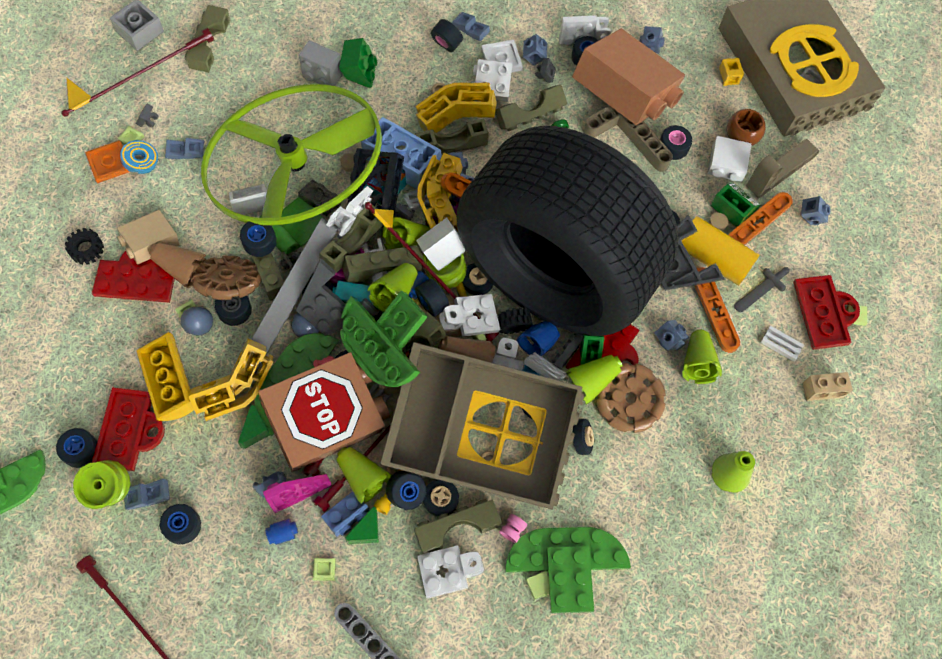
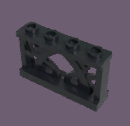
(392, 170)

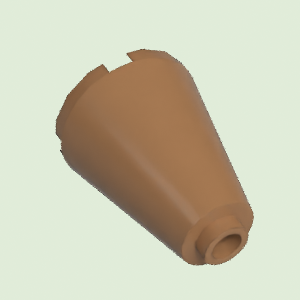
(177, 261)
(471, 348)

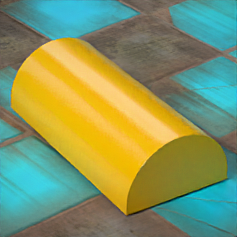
(715, 246)
(165, 378)

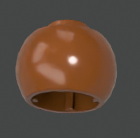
(746, 126)

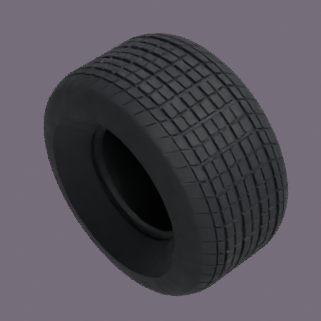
(568, 229)

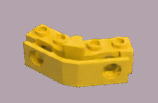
(450, 110)
(437, 196)
(224, 390)

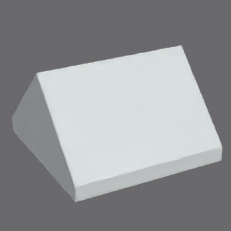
(248, 199)
(441, 244)

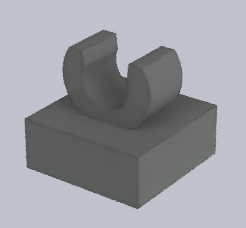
(546, 70)
(145, 116)
(402, 212)

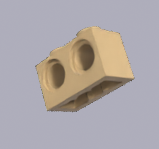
(827, 386)

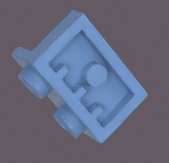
(345, 514)

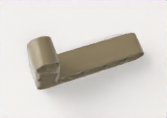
(639, 135)
(771, 172)

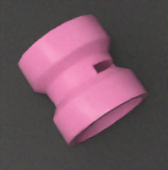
(513, 528)

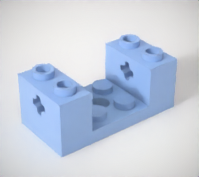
(416, 151)

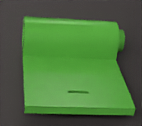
(295, 234)

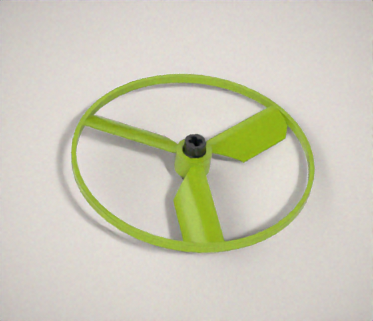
(293, 154)

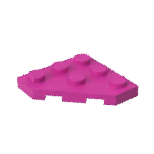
(291, 492)

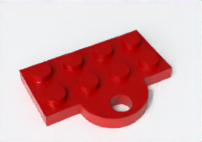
(132, 281)
(825, 311)
(616, 345)
(127, 428)

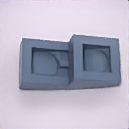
(468, 25)
(184, 150)
(147, 495)

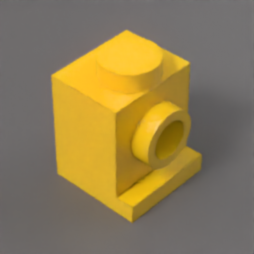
(731, 71)

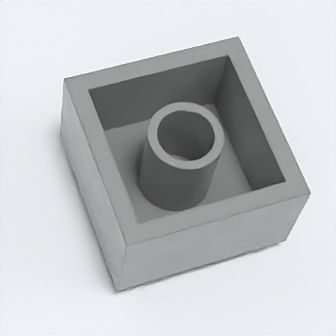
(137, 24)
(320, 64)

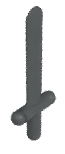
(771, 281)

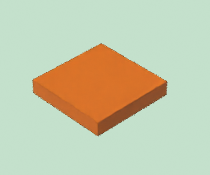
(106, 161)

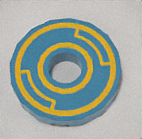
(139, 148)

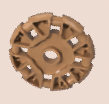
(229, 280)
(642, 399)

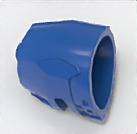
(542, 334)

